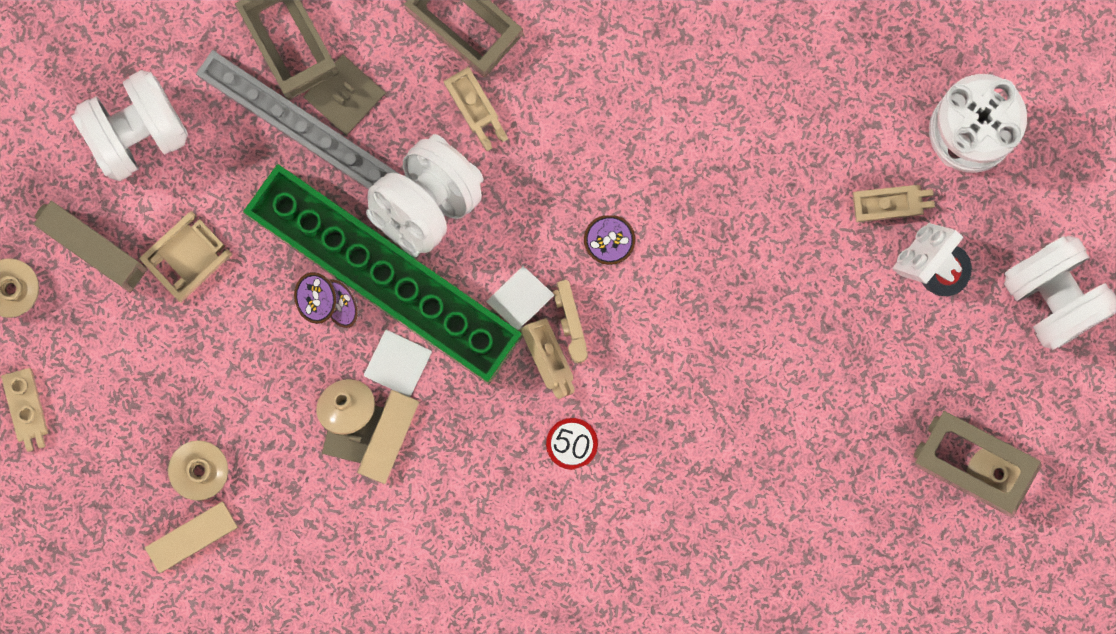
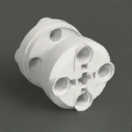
(977, 123)
(112, 135)
(435, 185)
(1051, 276)

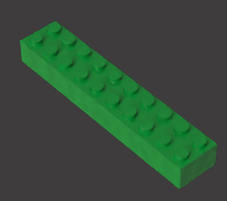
(383, 274)

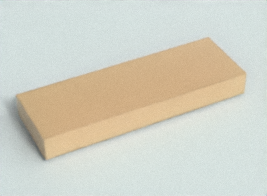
(388, 437)
(191, 537)

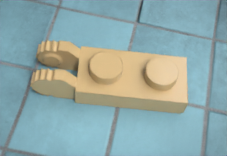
(474, 105)
(571, 324)

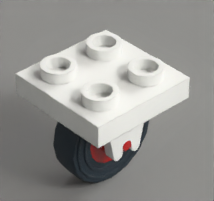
(936, 261)

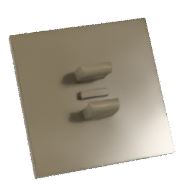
(346, 96)
(352, 445)

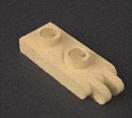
(891, 203)
(548, 357)
(25, 407)

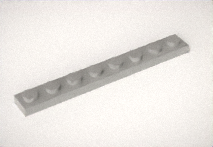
(292, 120)

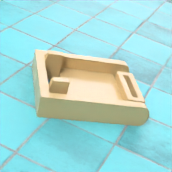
(189, 252)

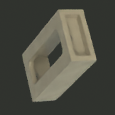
(489, 12)
(306, 79)
(89, 245)
(1004, 502)

